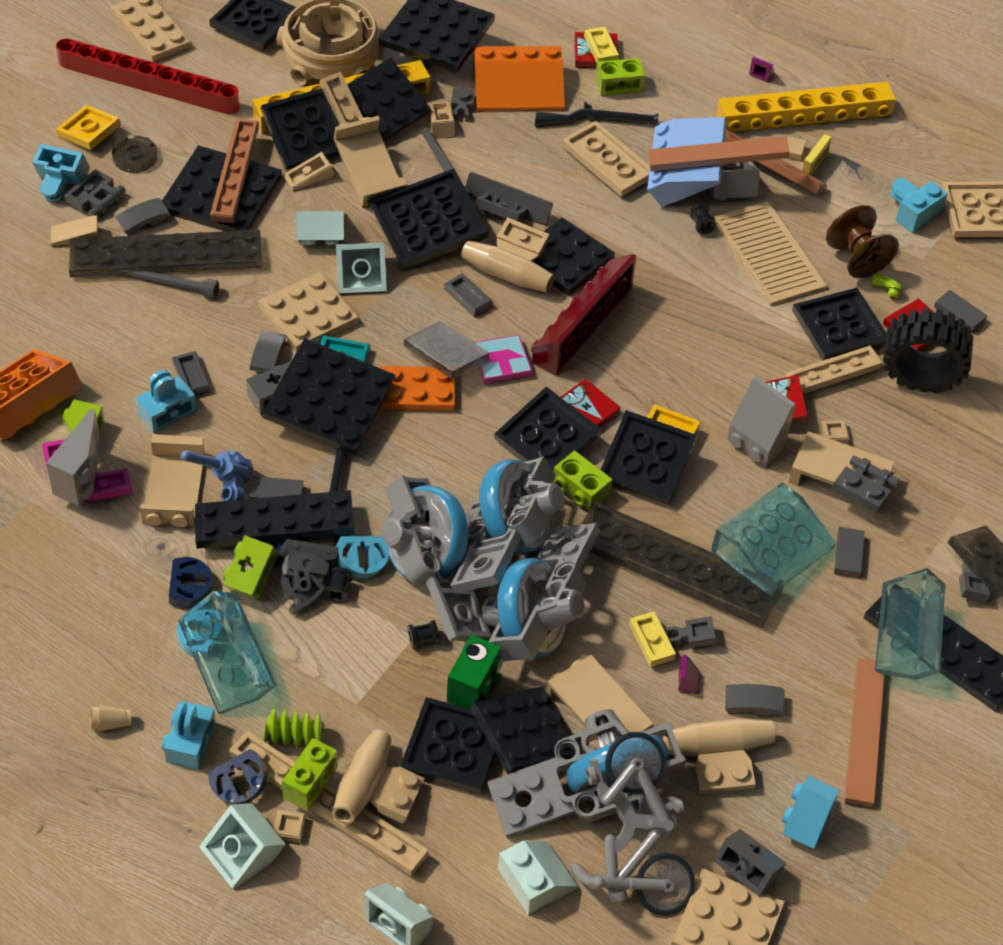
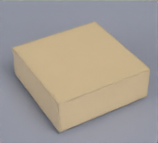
(796, 147)
(835, 430)
(290, 825)

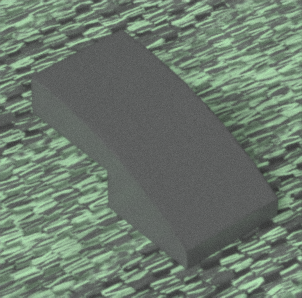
(147, 212)
(267, 351)
(762, 699)

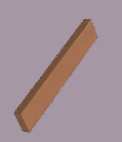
(719, 153)
(787, 170)
(234, 171)
(864, 735)

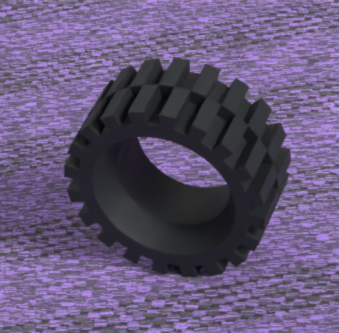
(922, 368)

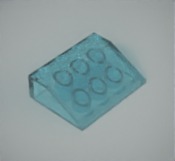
(773, 539)

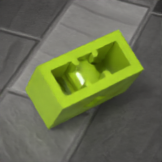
(250, 581)

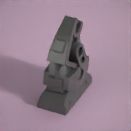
(306, 570)

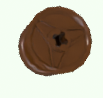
(854, 232)

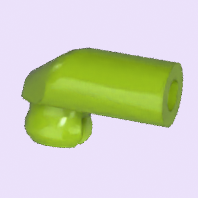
(888, 283)

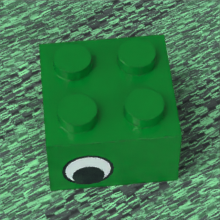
(474, 672)

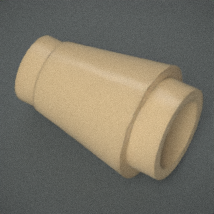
(109, 717)

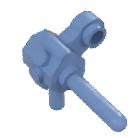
(227, 467)

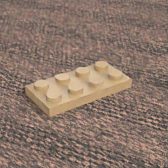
(151, 28)
(607, 158)

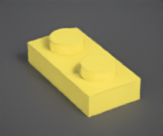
(601, 44)
(652, 639)

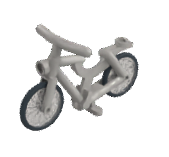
(665, 880)

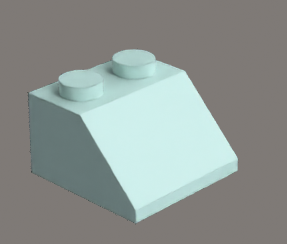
(320, 226)
(361, 267)
(241, 844)
(535, 874)
(396, 915)

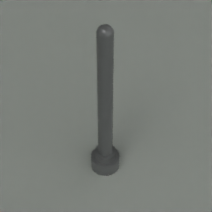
(438, 153)
(206, 288)

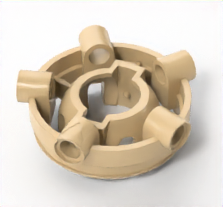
(331, 17)

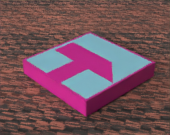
(505, 361)

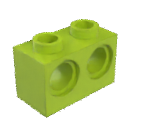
(620, 76)
(582, 480)
(309, 774)

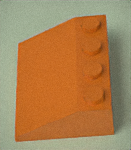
(519, 78)
(33, 387)

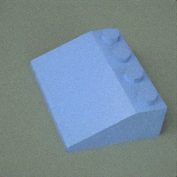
(677, 184)

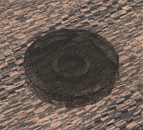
(134, 154)

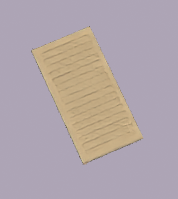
(769, 253)

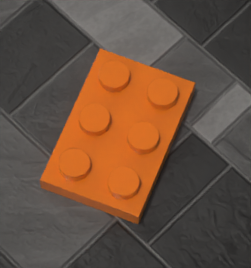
(419, 390)

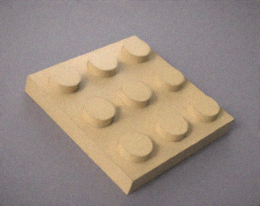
(975, 208)
(308, 311)
(727, 914)

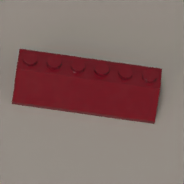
(584, 315)

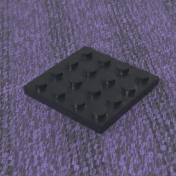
(437, 31)
(197, 184)
(428, 219)
(329, 396)

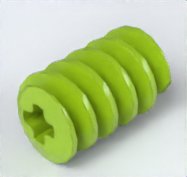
(293, 728)

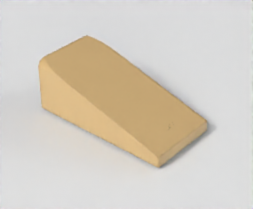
(442, 119)
(309, 172)
(79, 228)

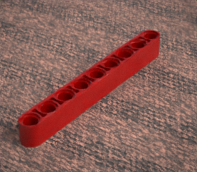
(148, 76)

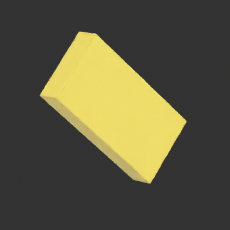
(817, 155)

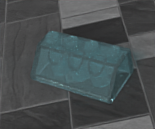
(911, 626)
(226, 651)

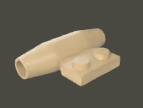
(513, 256)
(721, 751)
(369, 779)

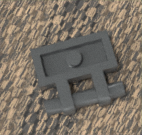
(91, 188)
(862, 489)

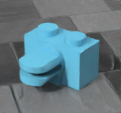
(58, 169)
(917, 205)
(166, 401)
(189, 734)
(810, 812)

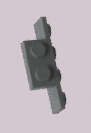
(507, 201)

